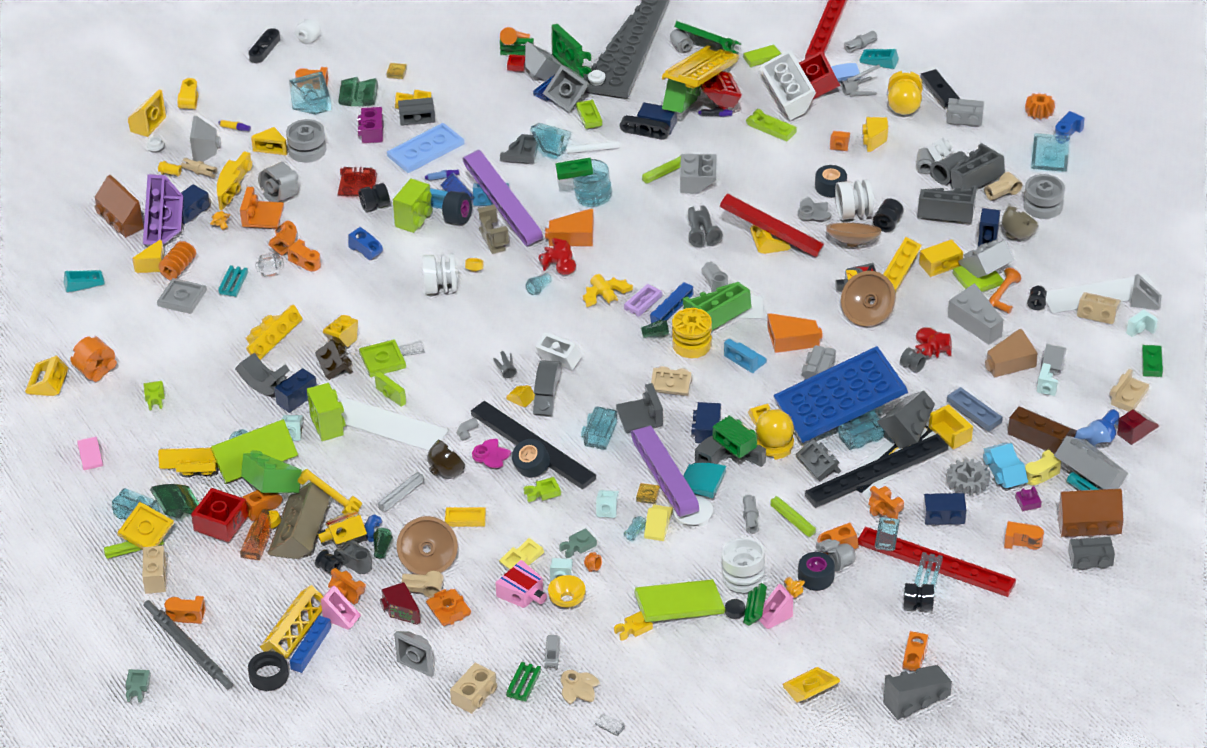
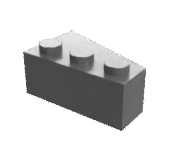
(978, 169)
(947, 205)
(908, 419)
(915, 690)

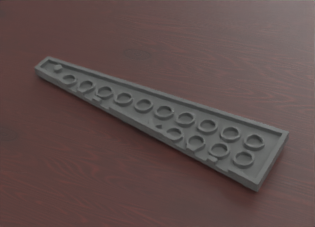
(628, 50)

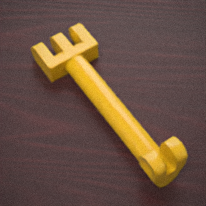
(349, 504)

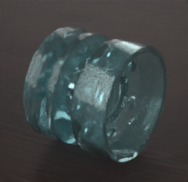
(595, 188)

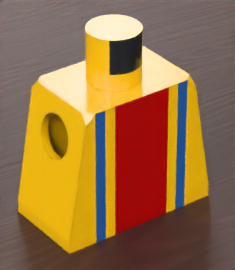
(351, 528)

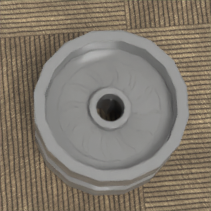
(306, 140)
(1044, 196)

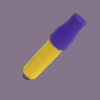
(234, 125)

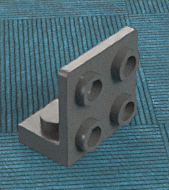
(641, 412)

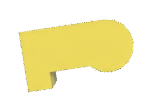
(1043, 469)

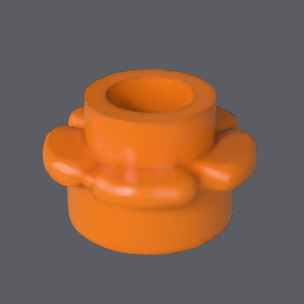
(593, 561)

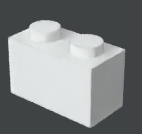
(558, 349)

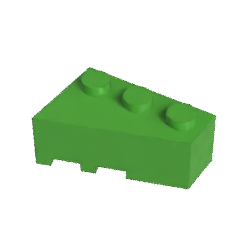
(679, 97)
(723, 303)
(269, 473)

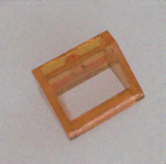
(257, 537)

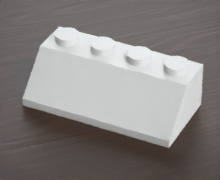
(789, 84)

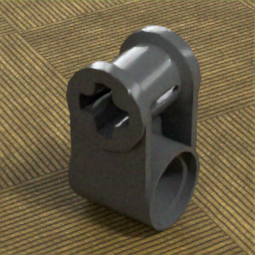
(355, 557)

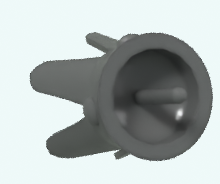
(508, 369)

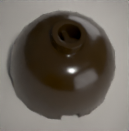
(444, 461)

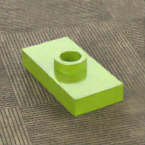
(390, 389)

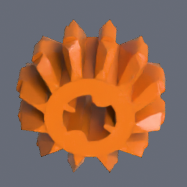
(1039, 106)

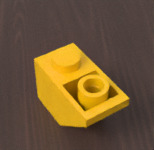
(874, 132)
(342, 330)

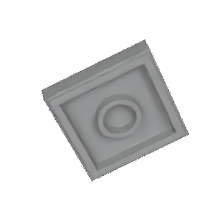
(181, 296)

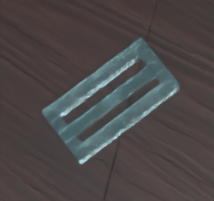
(931, 558)

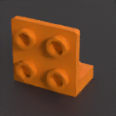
(259, 213)

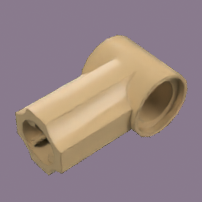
(1006, 184)
(426, 584)

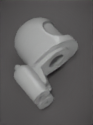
(840, 553)

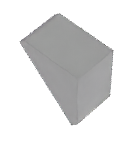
(1145, 295)

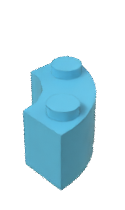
(1005, 465)

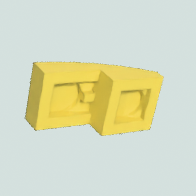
(527, 552)

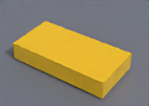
(465, 516)

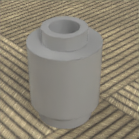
(681, 40)
(924, 160)

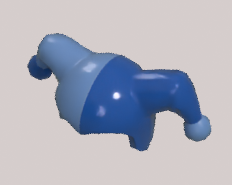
(1101, 429)

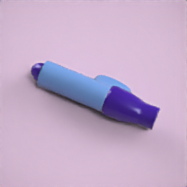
(442, 174)

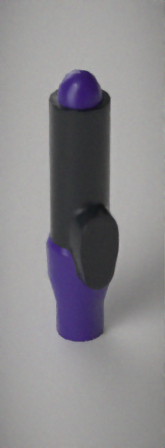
(717, 111)

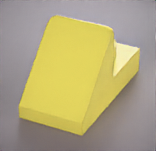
(657, 522)

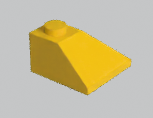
(148, 115)

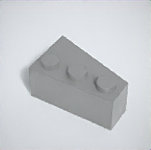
(976, 314)
(1091, 463)

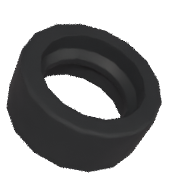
(268, 683)

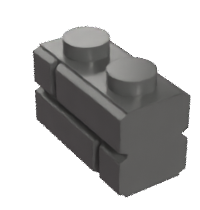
(416, 111)
(1091, 552)

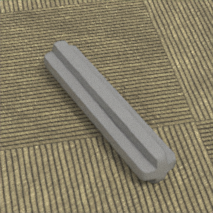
(400, 492)

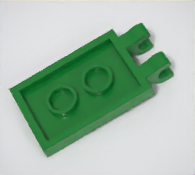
(727, 43)
(568, 50)

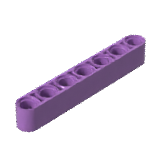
(502, 197)
(665, 471)

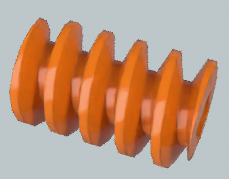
(177, 260)

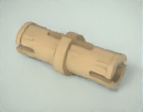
(199, 167)

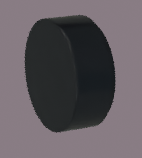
(735, 608)

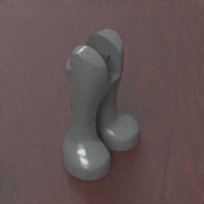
(696, 235)

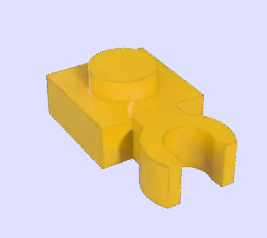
(633, 625)

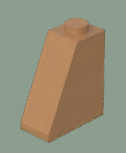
(1011, 355)

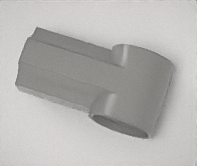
(714, 276)

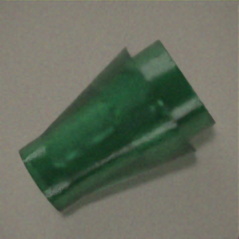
(656, 329)
(382, 540)

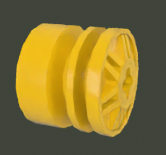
(691, 333)

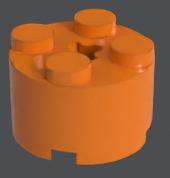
(93, 358)

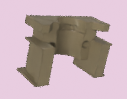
(494, 237)

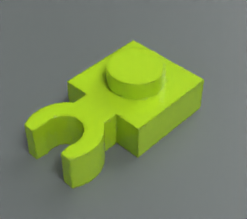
(154, 393)
(544, 488)

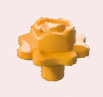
(220, 219)
(794, 587)

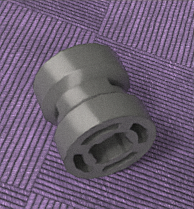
(912, 359)

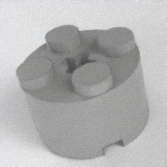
(278, 182)

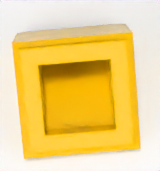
(521, 395)
(755, 412)

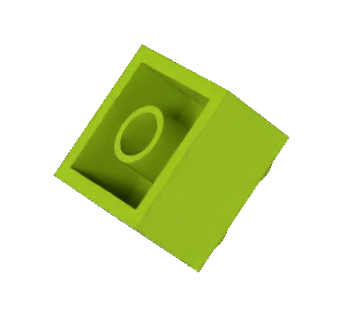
(412, 205)
(326, 411)

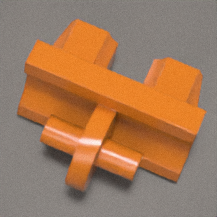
(883, 504)
(349, 588)

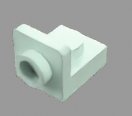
(1141, 321)
(1046, 384)
(294, 425)
(606, 503)
(560, 567)

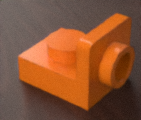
(839, 140)

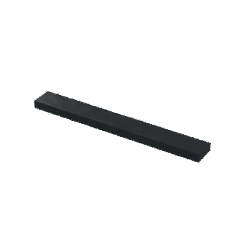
(516, 433)
(876, 470)

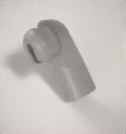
(464, 427)

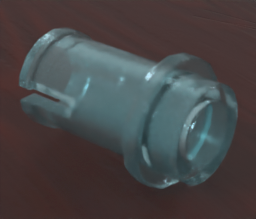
(638, 524)

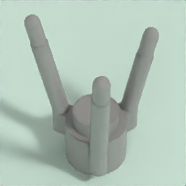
(851, 84)

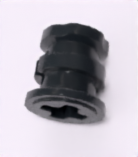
(1041, 299)
(327, 561)

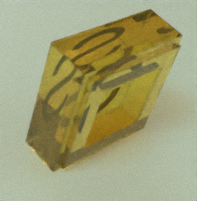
(396, 71)
(648, 493)

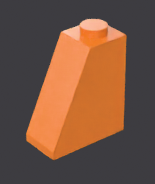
(574, 228)
(792, 333)

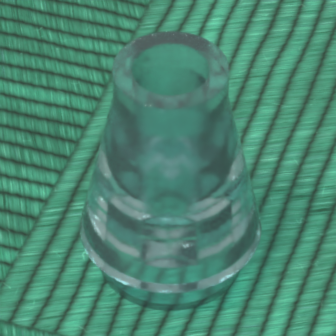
(536, 284)

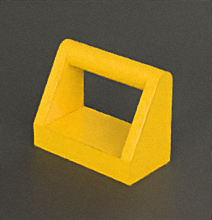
(765, 242)
(52, 380)

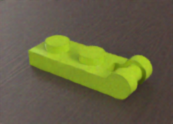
(771, 125)

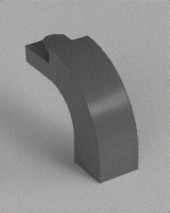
(259, 376)
(545, 385)
(712, 452)

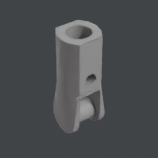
(552, 651)

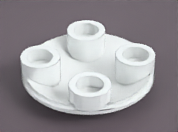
(699, 518)

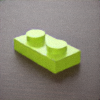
(589, 114)

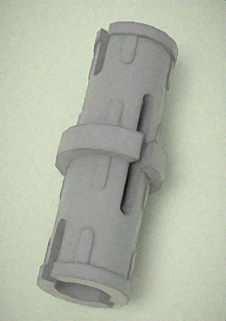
(860, 41)
(750, 514)

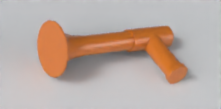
(509, 35)
(1011, 276)

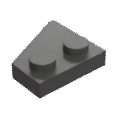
(521, 150)

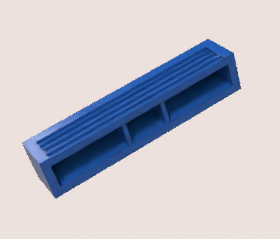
(672, 303)
(310, 644)

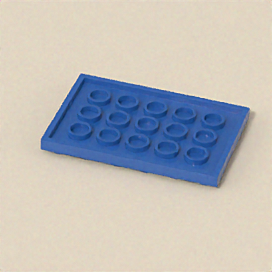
(840, 394)

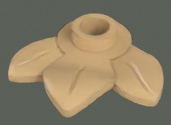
(580, 687)

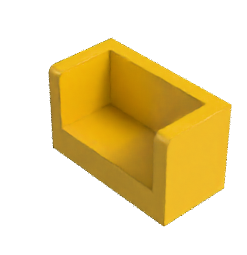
(940, 258)
(951, 426)

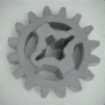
(968, 476)

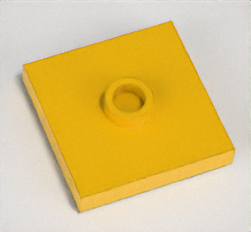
(145, 527)

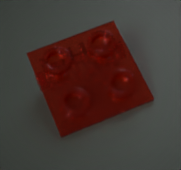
(353, 181)

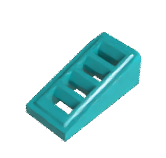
(884, 57)
(81, 280)

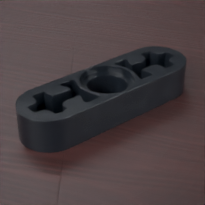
(257, 52)
(652, 133)

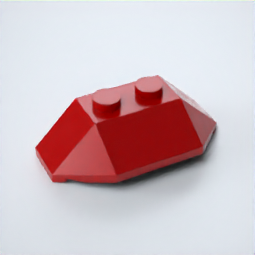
(722, 90)

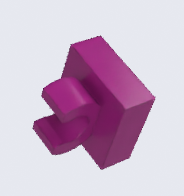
(1028, 499)

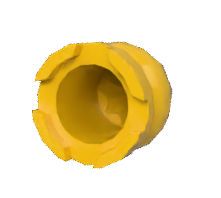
(905, 92)
(775, 433)

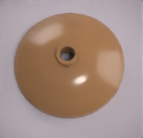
(853, 233)
(860, 291)
(430, 533)

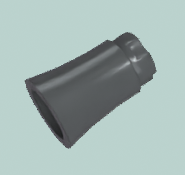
(941, 169)

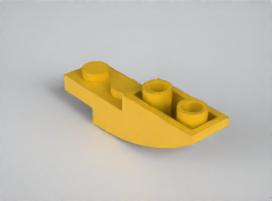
(228, 181)

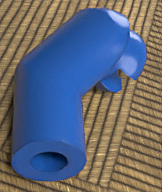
(372, 522)

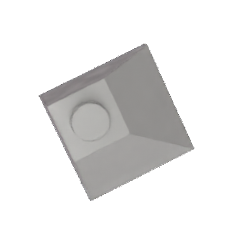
(540, 62)
(566, 88)
(203, 140)
(414, 652)

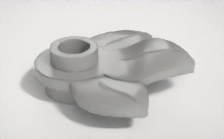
(811, 210)

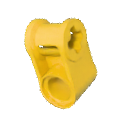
(188, 95)

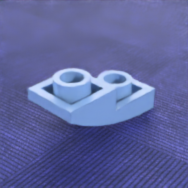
(845, 71)

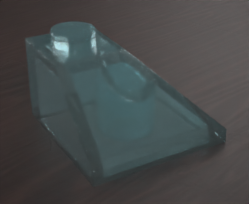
(310, 94)
(551, 139)
(1050, 152)

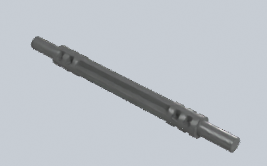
(188, 644)

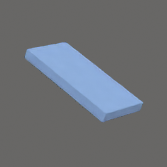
(425, 147)

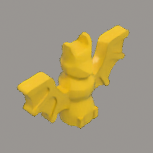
(604, 288)

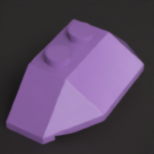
(162, 210)

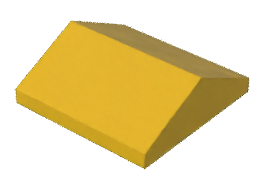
(809, 683)

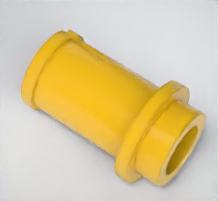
(168, 168)

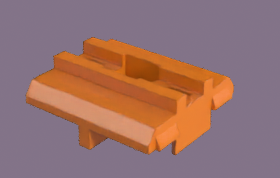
(448, 615)

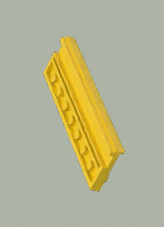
(700, 66)

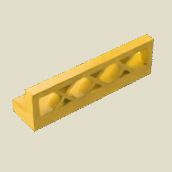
(902, 262)
(293, 613)

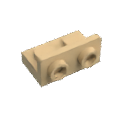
(1098, 307)
(671, 381)
(1128, 392)

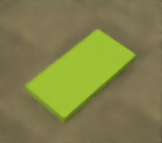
(270, 439)
(679, 600)

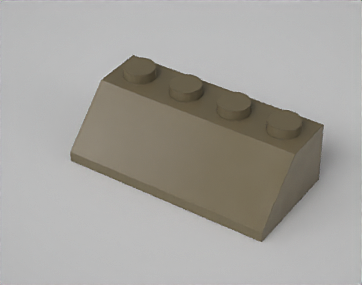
(300, 523)

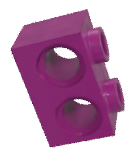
(371, 125)

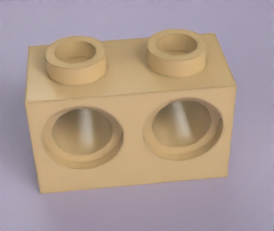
(154, 569)
(473, 688)

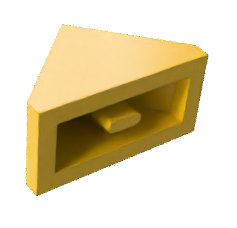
(269, 142)
(149, 259)

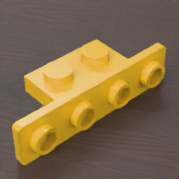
(272, 331)
(188, 460)

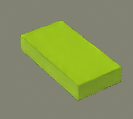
(761, 55)

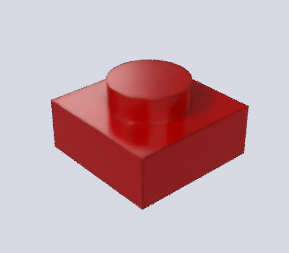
(516, 63)

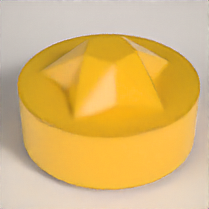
(474, 264)
(275, 518)

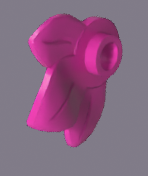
(490, 453)

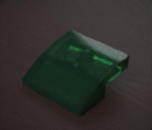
(358, 93)
(174, 499)

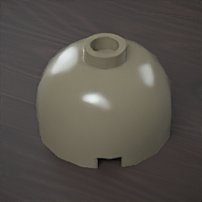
(1018, 224)

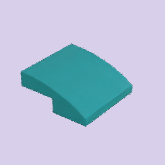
(704, 478)

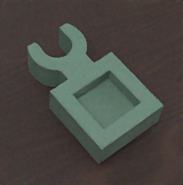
(580, 541)
(137, 682)

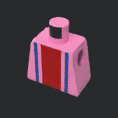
(521, 586)

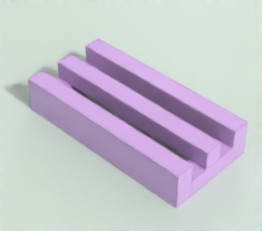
(645, 301)

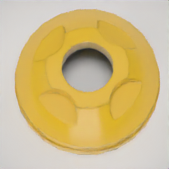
(565, 586)

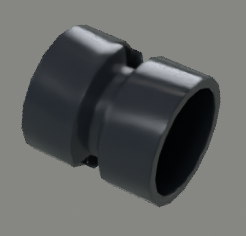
(376, 196)
(888, 215)
(918, 597)

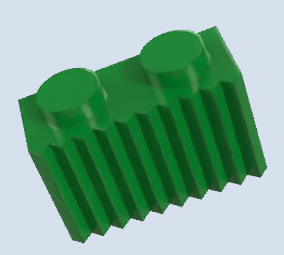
(735, 436)

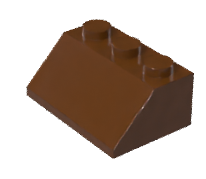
(1038, 429)

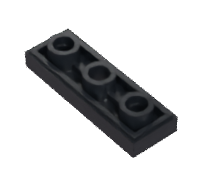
(938, 86)

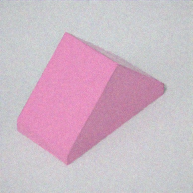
(89, 453)
(777, 607)
(339, 609)

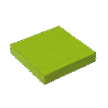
(984, 283)
(382, 357)

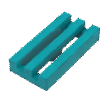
(231, 271)

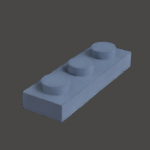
(974, 409)

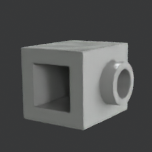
(1055, 357)

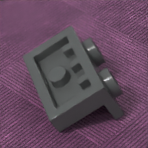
(817, 460)

